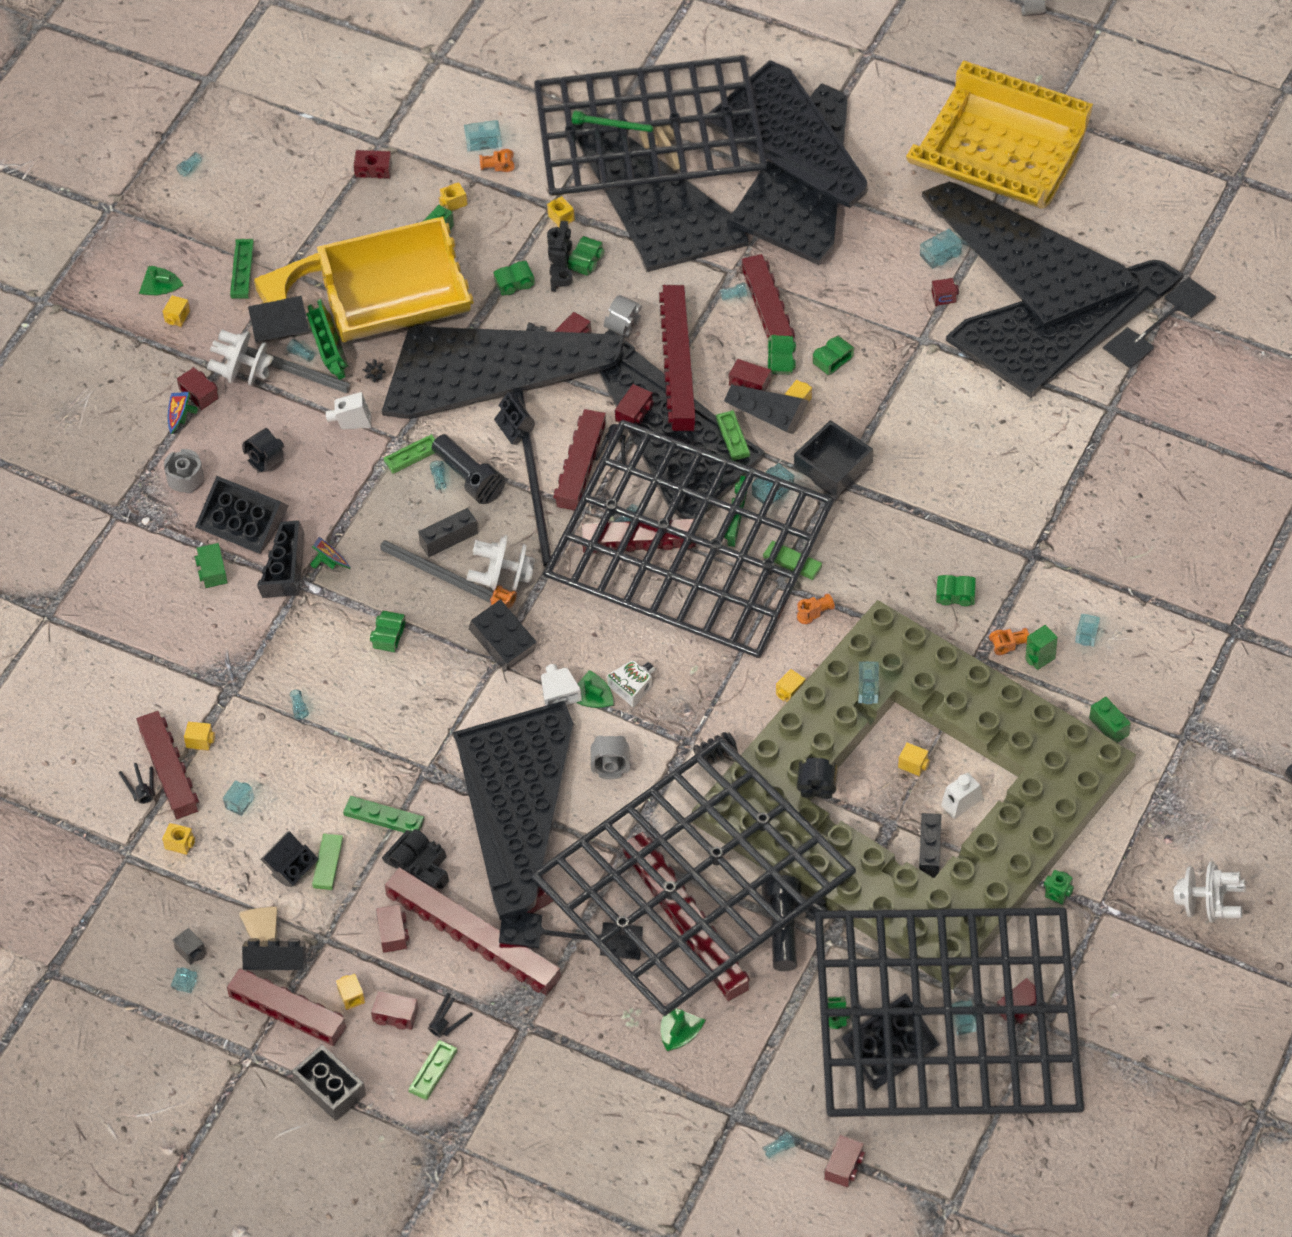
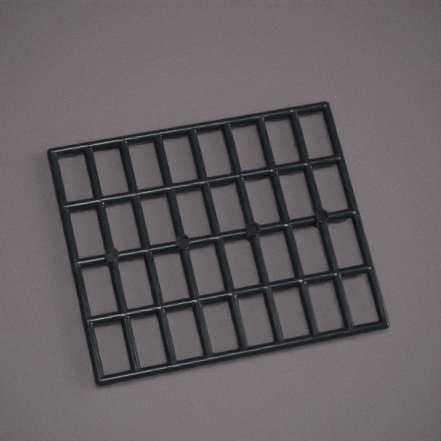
(674, 121)
(714, 545)
(670, 888)
(948, 1011)

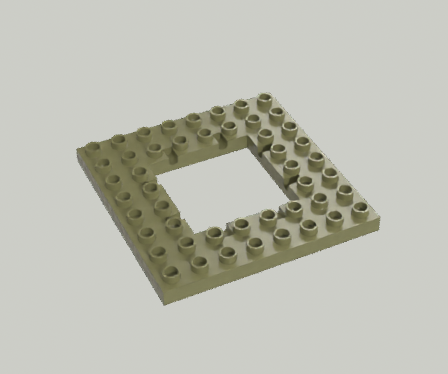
(1059, 762)

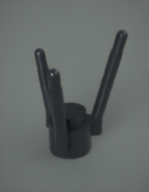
(608, 436)
(143, 792)
(439, 1024)

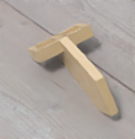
(663, 136)

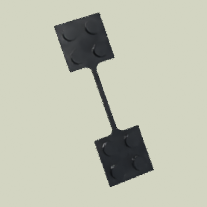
(1132, 347)
(527, 929)

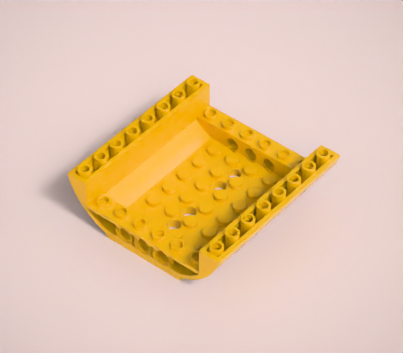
(1010, 123)

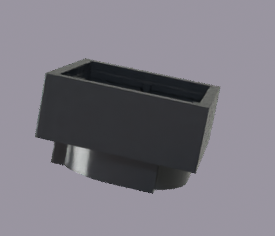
(833, 458)

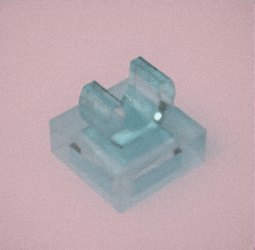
(184, 980)

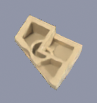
(261, 922)

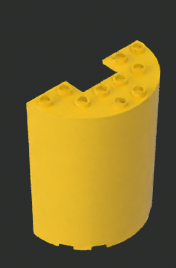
(393, 279)

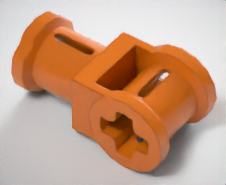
(498, 161)
(506, 596)
(813, 608)
(1007, 640)

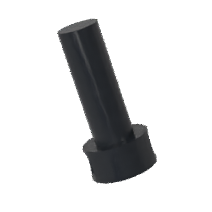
(481, 480)
(783, 941)

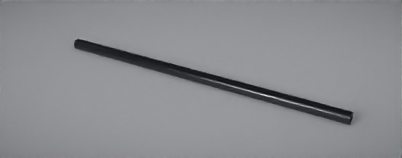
(535, 492)

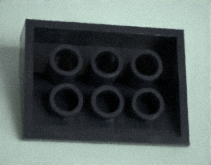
(240, 515)
(873, 1041)

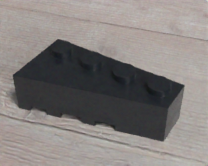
(770, 407)
(283, 570)

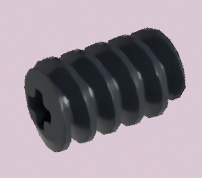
(719, 751)

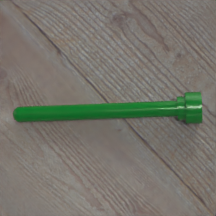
(580, 118)

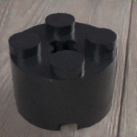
(263, 450)
(817, 778)

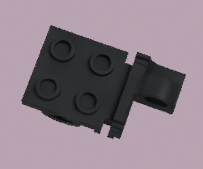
(558, 247)
(419, 858)

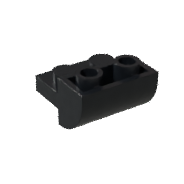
(514, 418)
(289, 859)

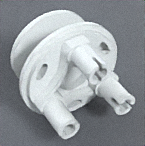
(236, 356)
(495, 552)
(1217, 885)

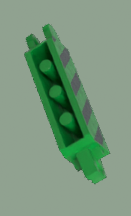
(327, 339)

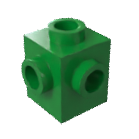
(1058, 886)
(837, 1002)

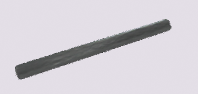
(304, 372)
(436, 570)

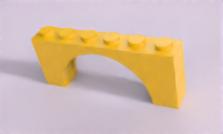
(277, 283)

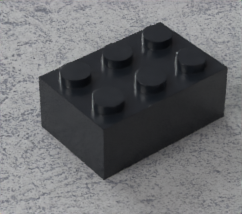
(278, 319)
(502, 635)
(328, 1082)

